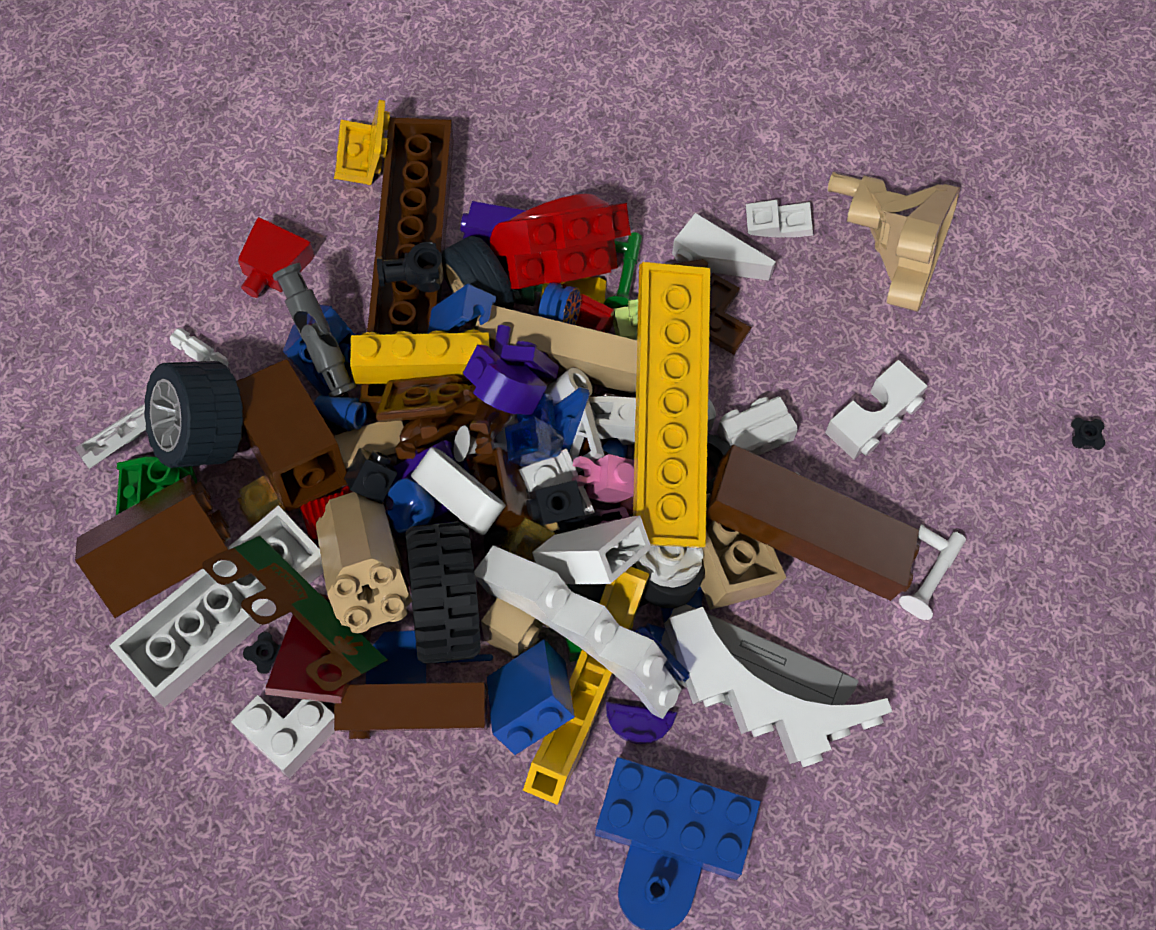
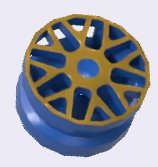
(560, 303)

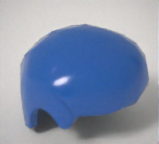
(410, 505)

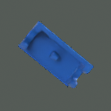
(460, 309)

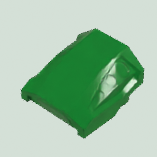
(144, 478)

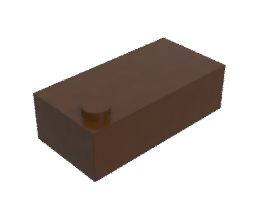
(411, 708)

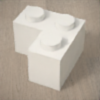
(287, 740)

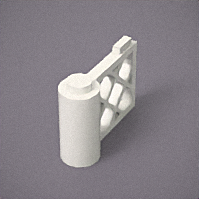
(560, 389)

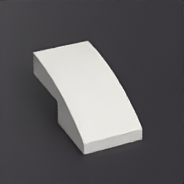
(772, 220)

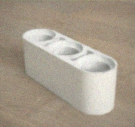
(458, 490)

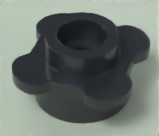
(1083, 441)
(253, 653)

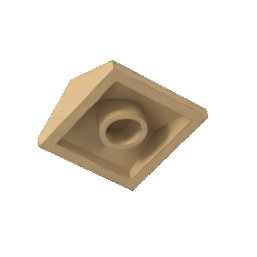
(375, 436)

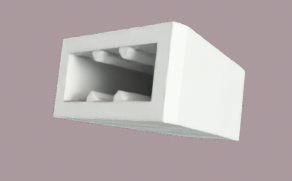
(595, 552)

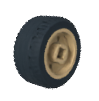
(476, 264)

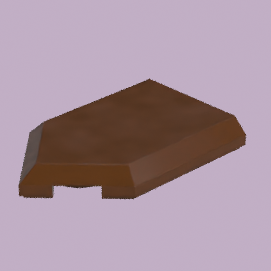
(424, 398)

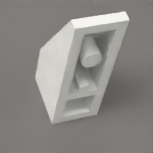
(721, 250)

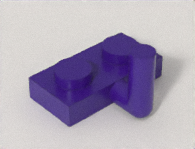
(524, 354)

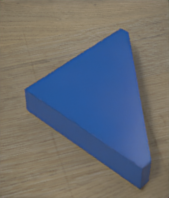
(569, 414)

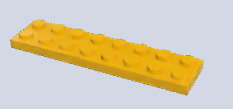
(672, 404)

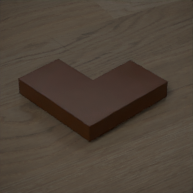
(723, 328)

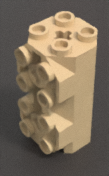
(361, 563)

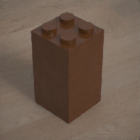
(289, 436)
(152, 545)

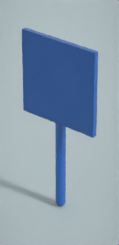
(402, 660)

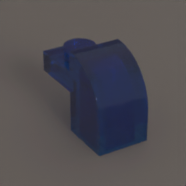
(535, 435)

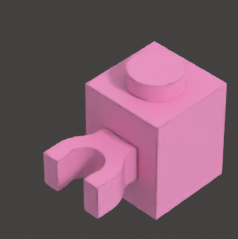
(607, 479)

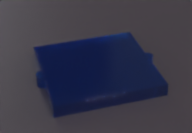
(674, 667)

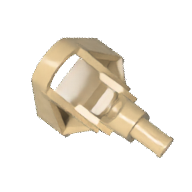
(905, 243)

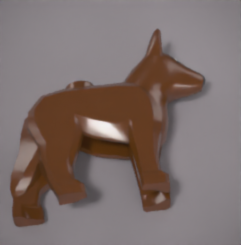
(476, 416)

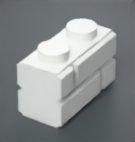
(760, 427)

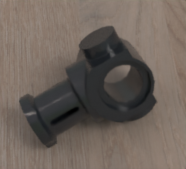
(411, 268)

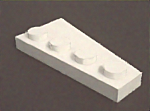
(112, 437)

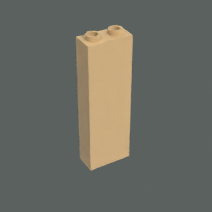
(602, 356)

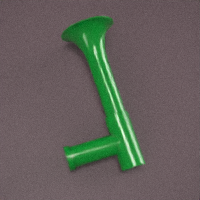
(631, 252)

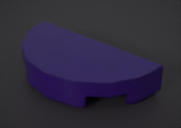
(638, 723)

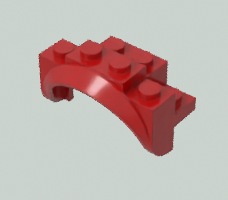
(561, 240)

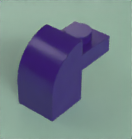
(503, 385)

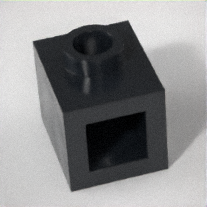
(371, 474)
(555, 503)

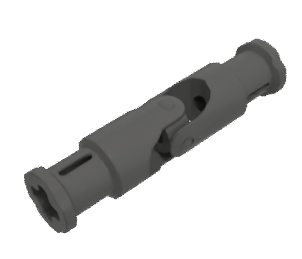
(317, 336)

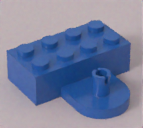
(672, 835)

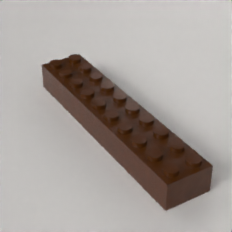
(410, 213)

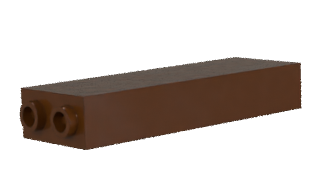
(813, 523)

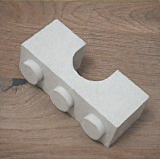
(858, 429)

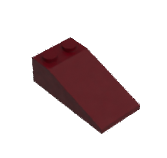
(295, 654)

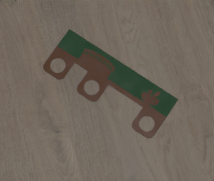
(294, 594)

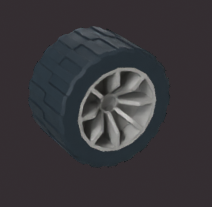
(193, 413)

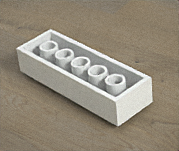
(206, 619)

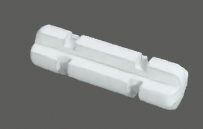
(195, 348)

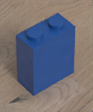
(529, 697)

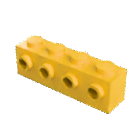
(410, 355)

